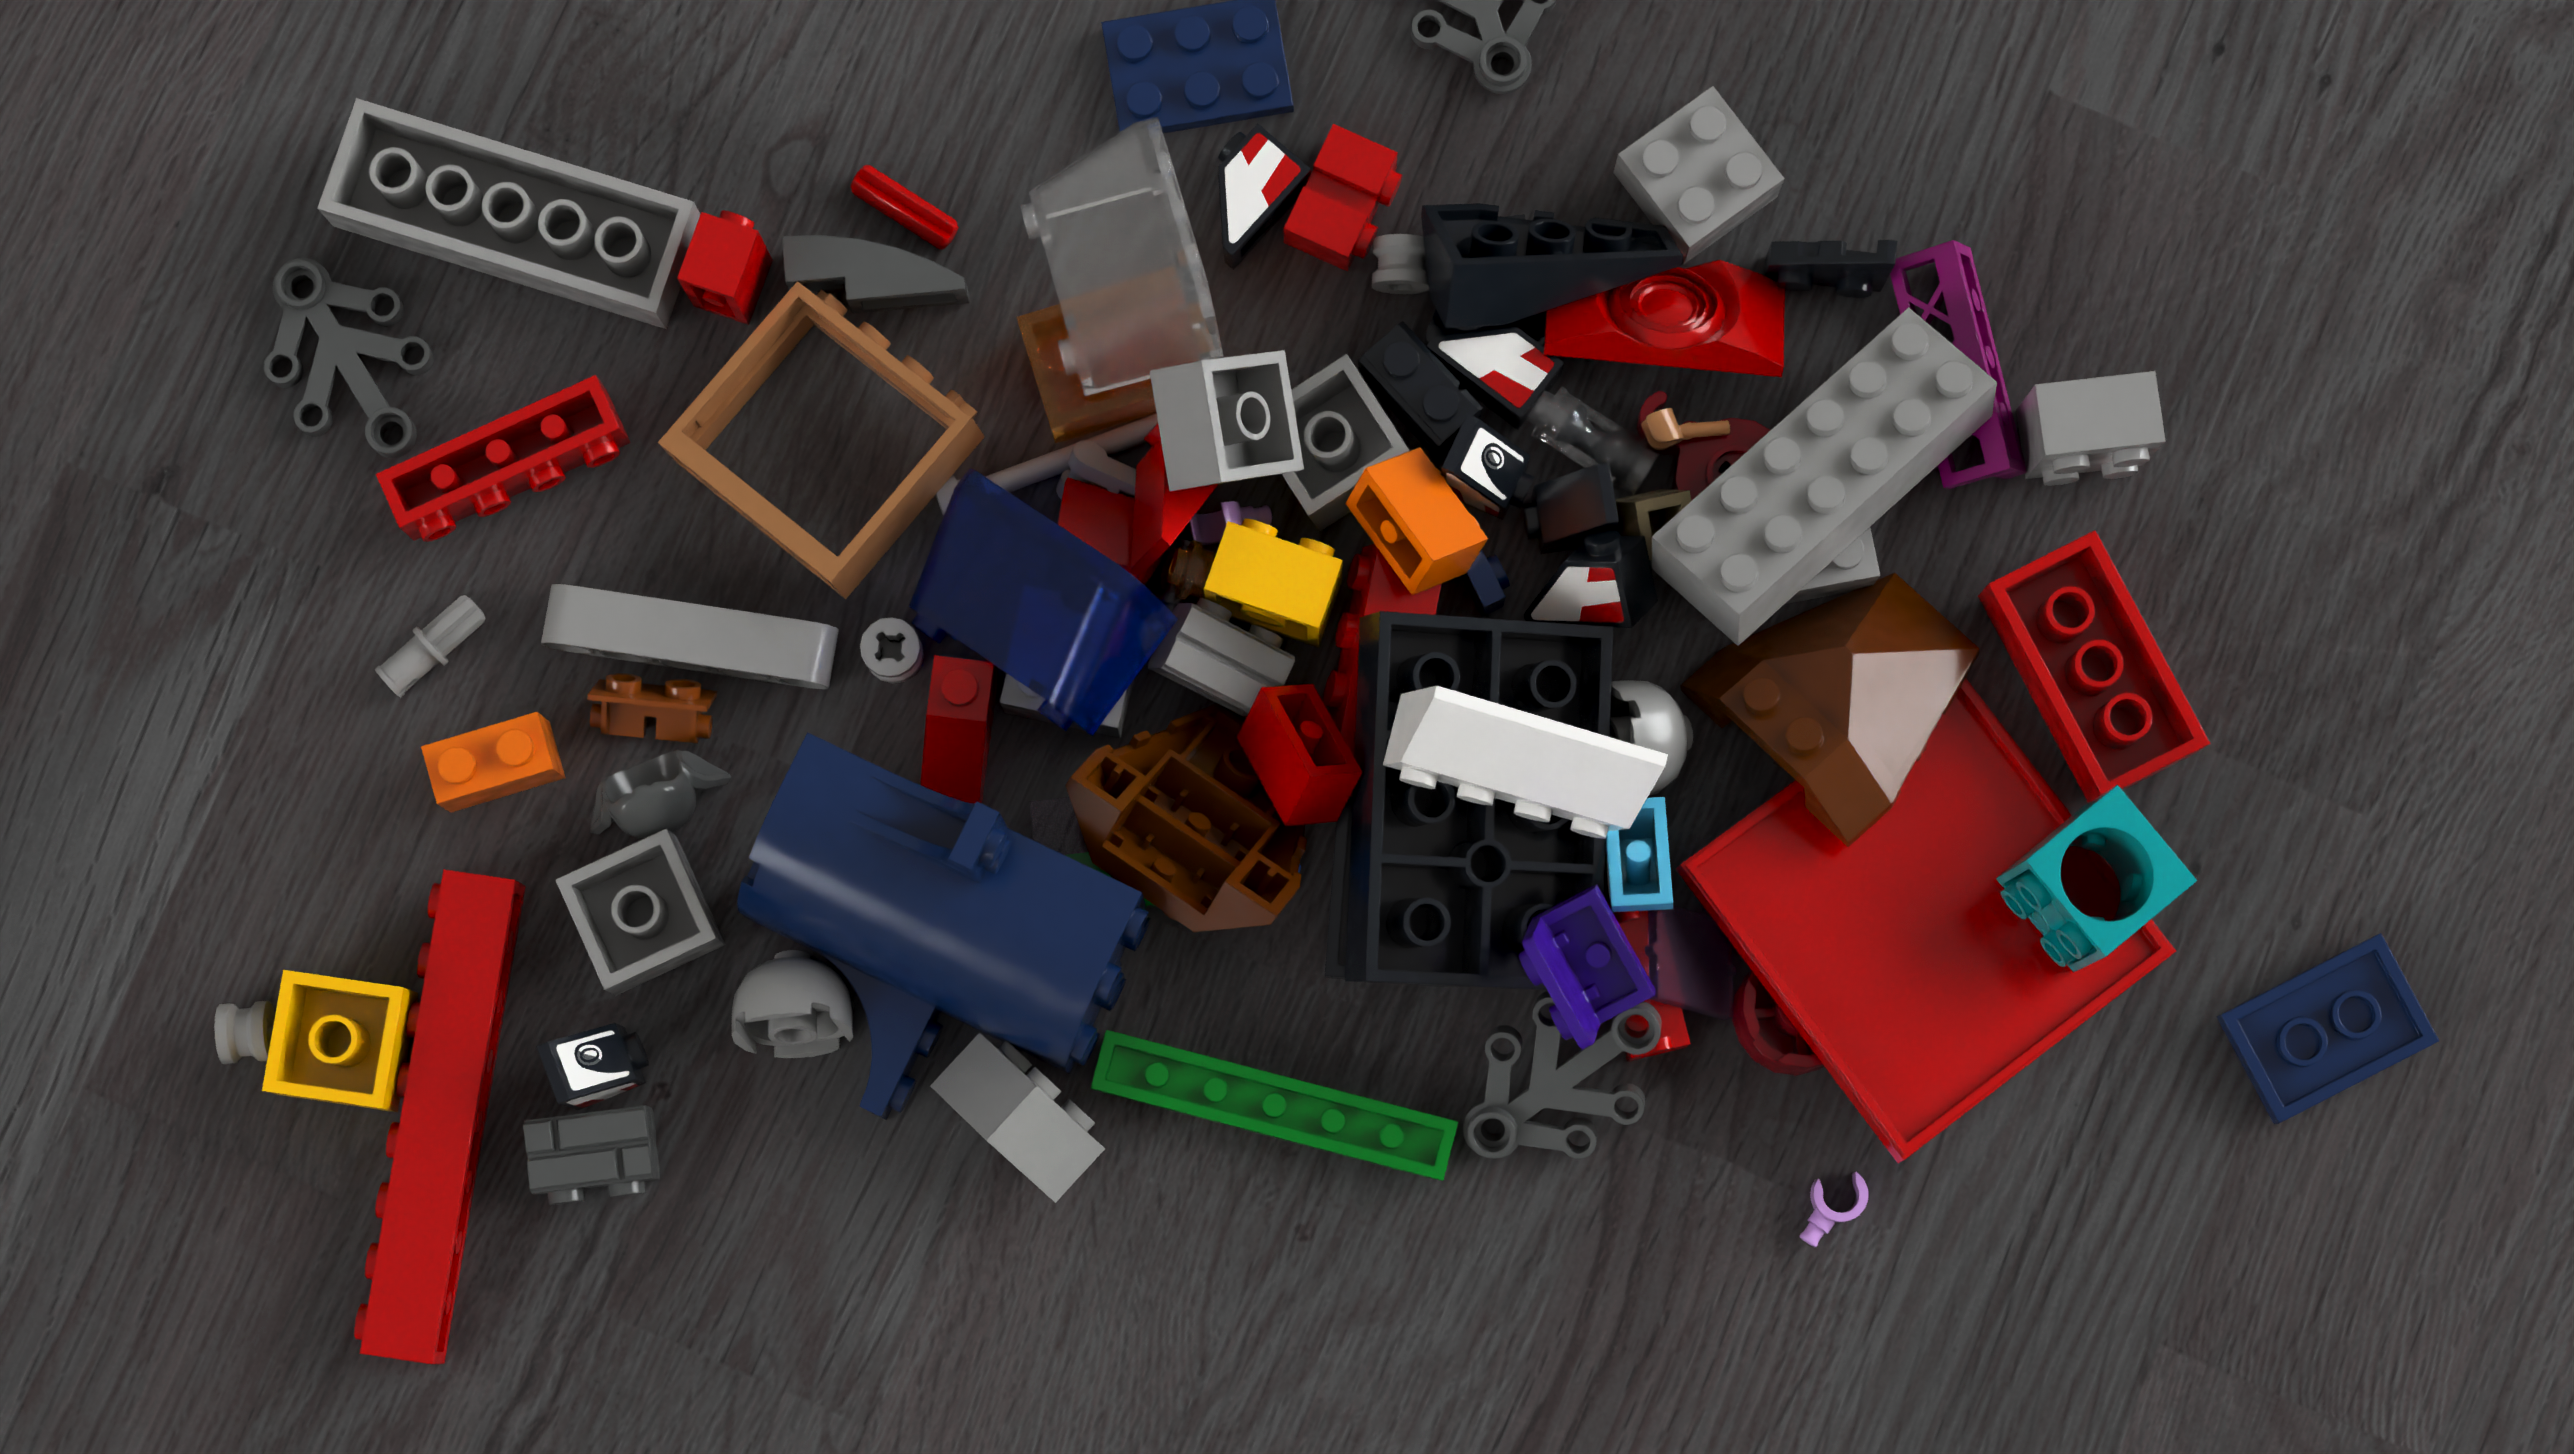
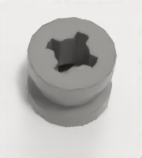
(1400, 264)
(899, 659)
(243, 1031)

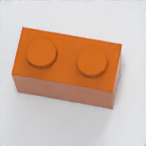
(1416, 520)
(493, 762)

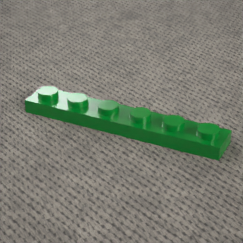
(1274, 1105)

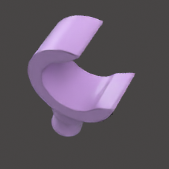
(1211, 526)
(1824, 1218)

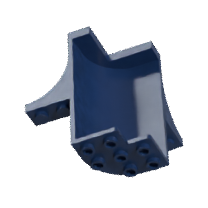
(937, 914)

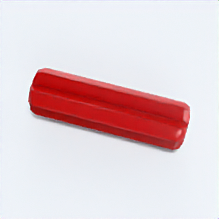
(904, 207)

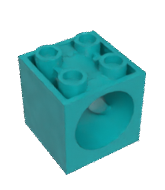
(2143, 862)

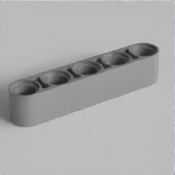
(690, 636)

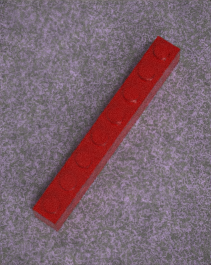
(441, 1117)

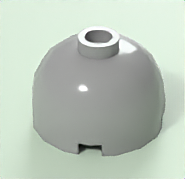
(1651, 719)
(792, 1006)

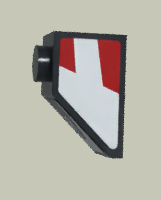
(1255, 189)
(1500, 368)
(1487, 469)
(1599, 584)
(593, 1065)

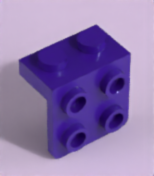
(1584, 965)

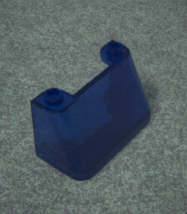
(1037, 603)

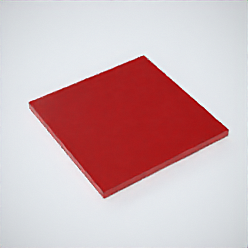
(1902, 945)

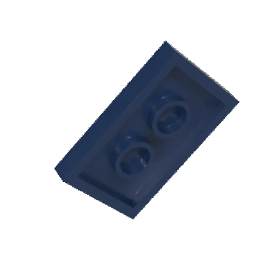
(1199, 65)
(2327, 1028)

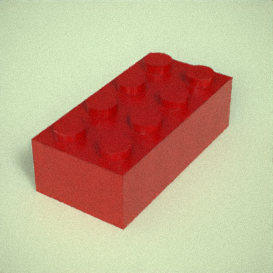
(2093, 667)

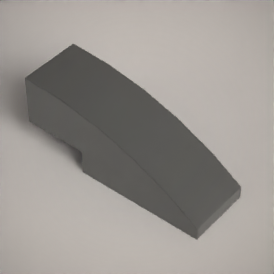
(870, 273)

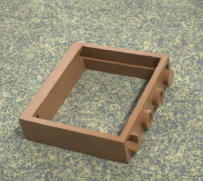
(746, 373)

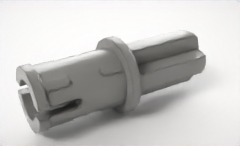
(431, 645)

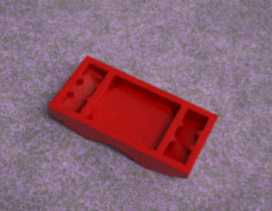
(1680, 318)

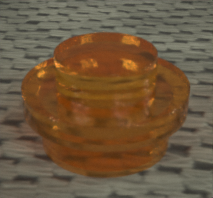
(1190, 570)

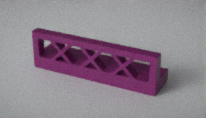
(1974, 338)

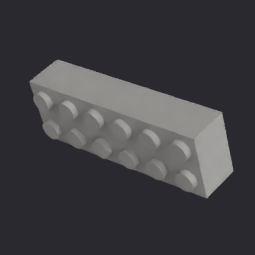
(509, 213)
(1823, 476)

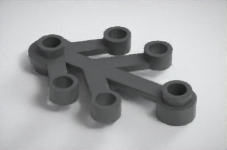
(1493, 41)
(340, 349)
(1555, 1086)

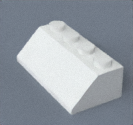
(1520, 760)

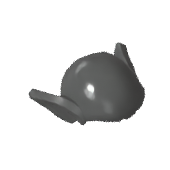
(654, 794)

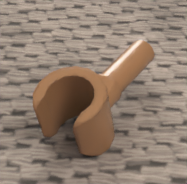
(1664, 432)

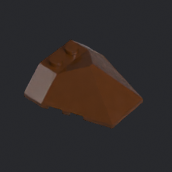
(1842, 696)
(1189, 824)

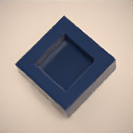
(1486, 583)

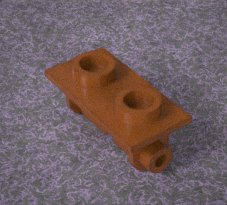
(629, 702)

